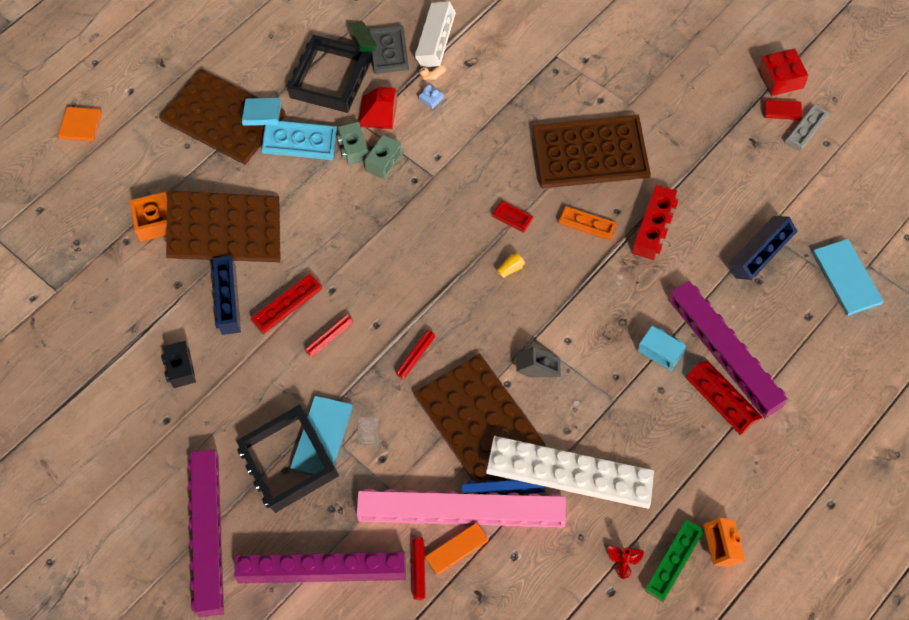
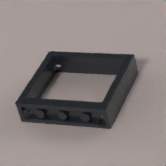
(334, 47)
(301, 489)

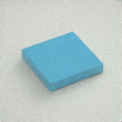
(261, 111)

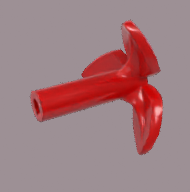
(627, 556)

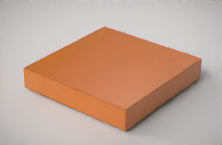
(80, 124)

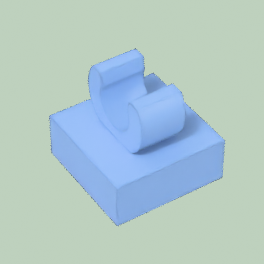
(431, 96)

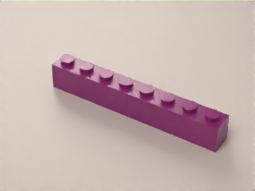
(727, 349)
(206, 532)
(320, 567)

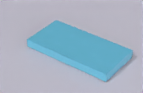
(300, 140)
(847, 277)
(330, 423)

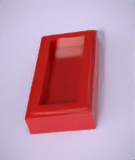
(783, 109)
(512, 216)

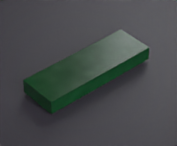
(362, 37)

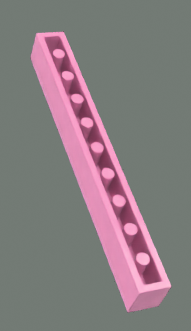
(461, 508)

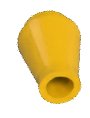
(510, 265)

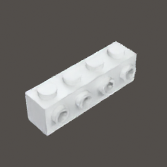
(435, 34)

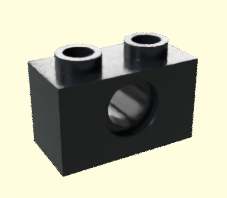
(182, 374)

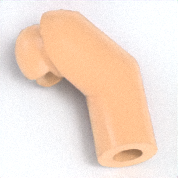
(431, 75)

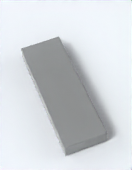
(807, 127)

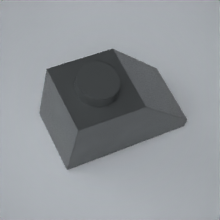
(537, 363)

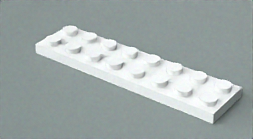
(571, 472)

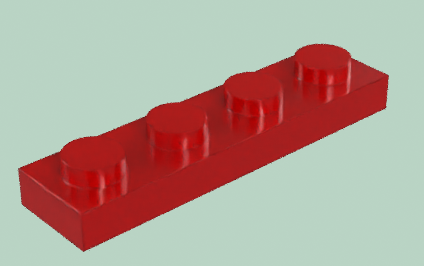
(286, 303)

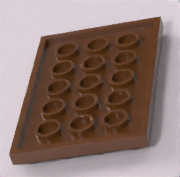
(213, 114)
(591, 151)
(223, 225)
(471, 409)

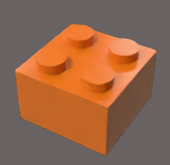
(150, 216)

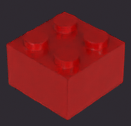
(783, 72)

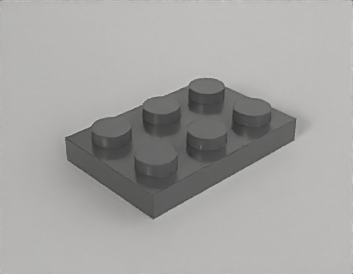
(391, 50)

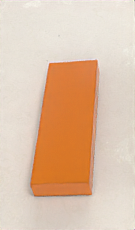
(588, 223)
(456, 549)

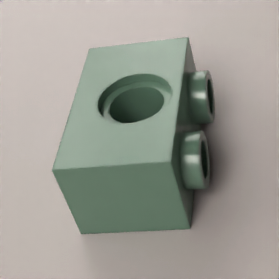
(353, 143)
(391, 152)

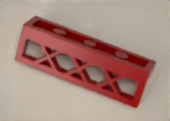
(723, 397)

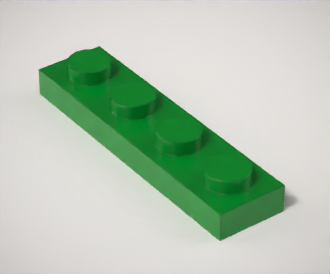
(674, 560)

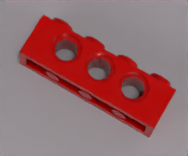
(650, 247)

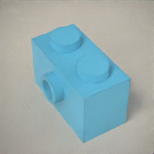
(662, 348)

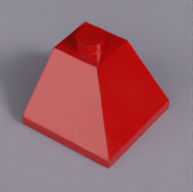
(378, 108)

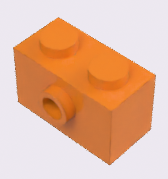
(724, 542)

